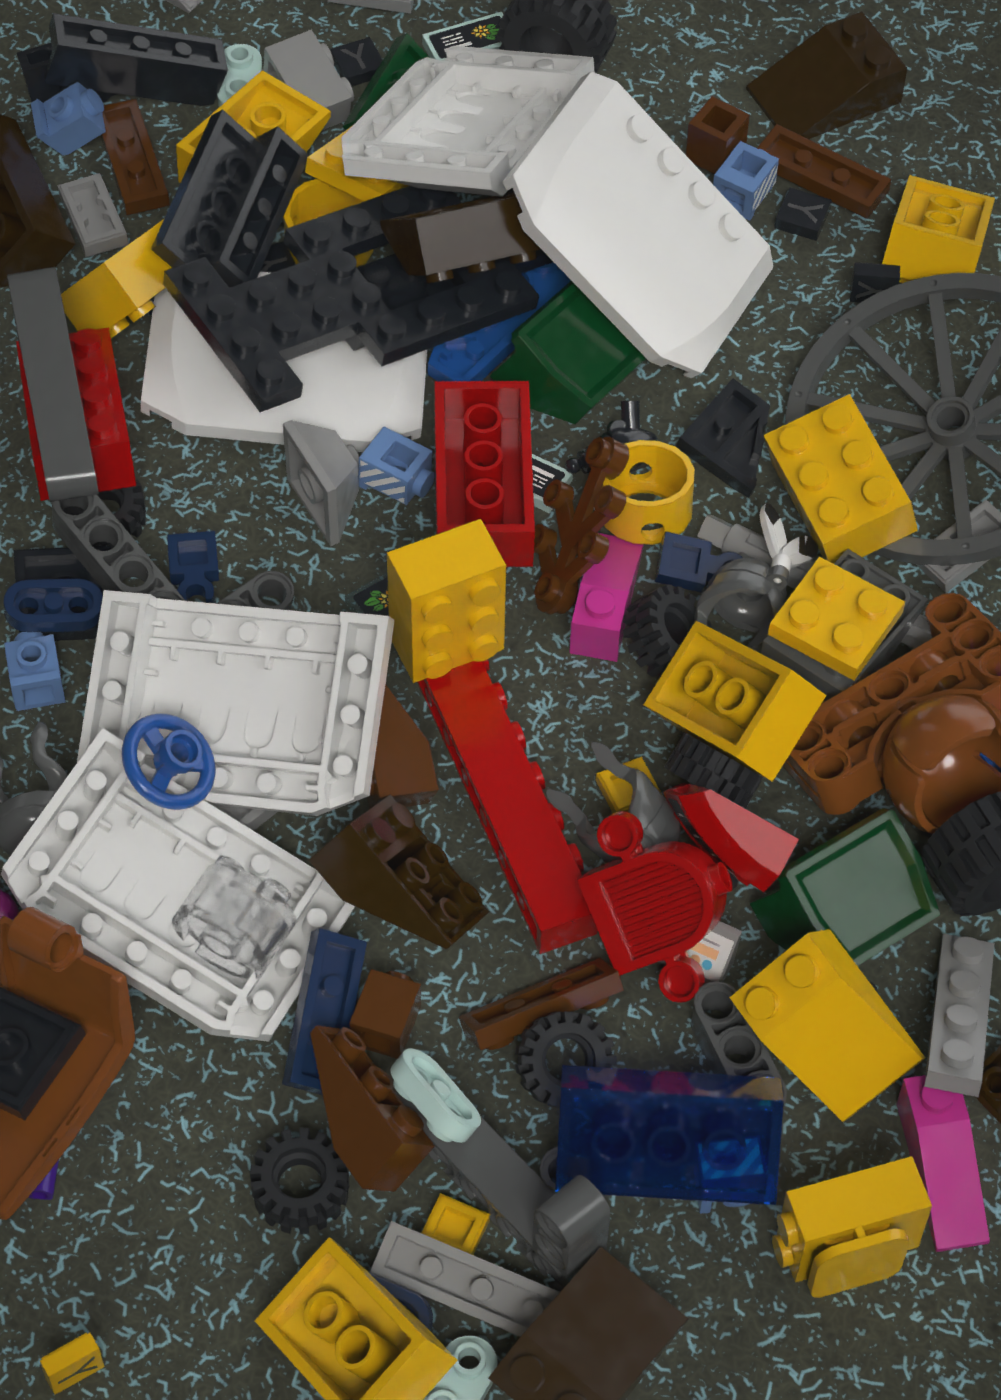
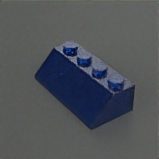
(671, 1134)

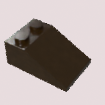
(831, 79)
(591, 1338)

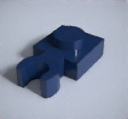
(688, 562)
(193, 563)

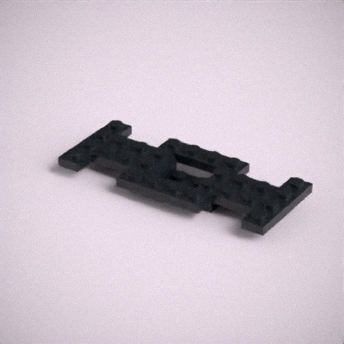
(332, 300)

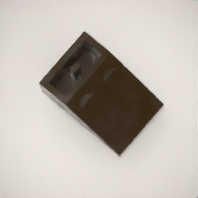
(399, 875)

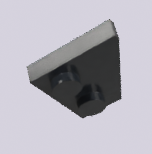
(729, 437)

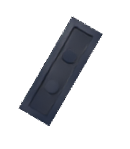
(324, 999)

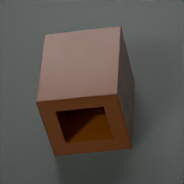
(715, 134)
(387, 1012)

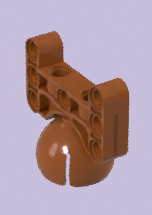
(913, 725)

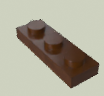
(132, 158)
(826, 172)
(579, 988)

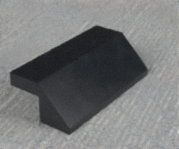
(231, 199)

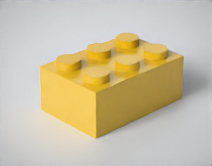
(841, 481)
(447, 600)
(735, 700)

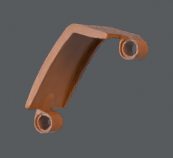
(48, 966)

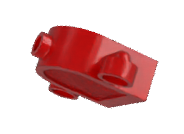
(654, 903)

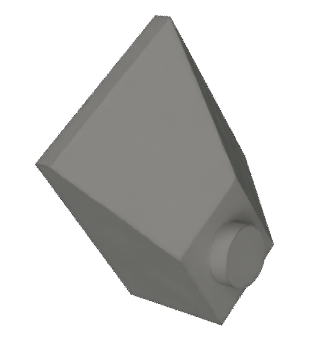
(322, 475)

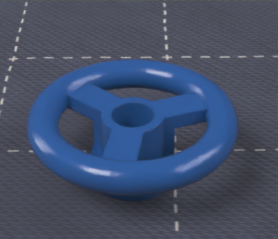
(175, 754)

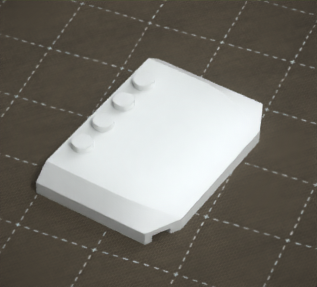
(461, 118)
(638, 226)
(339, 391)
(273, 691)
(125, 868)

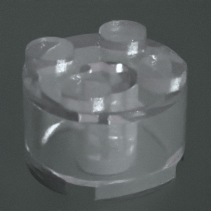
(236, 918)

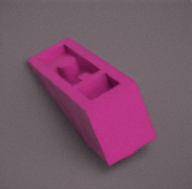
(603, 601)
(945, 1156)

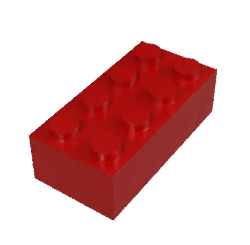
(101, 408)
(486, 463)

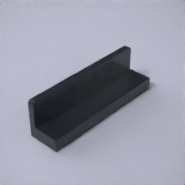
(135, 60)

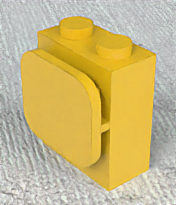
(852, 1227)

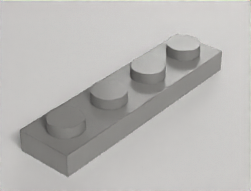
(960, 1015)
(460, 1280)

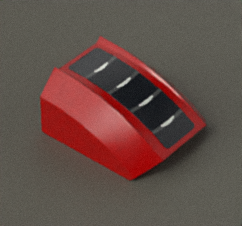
(732, 835)

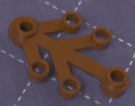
(578, 530)

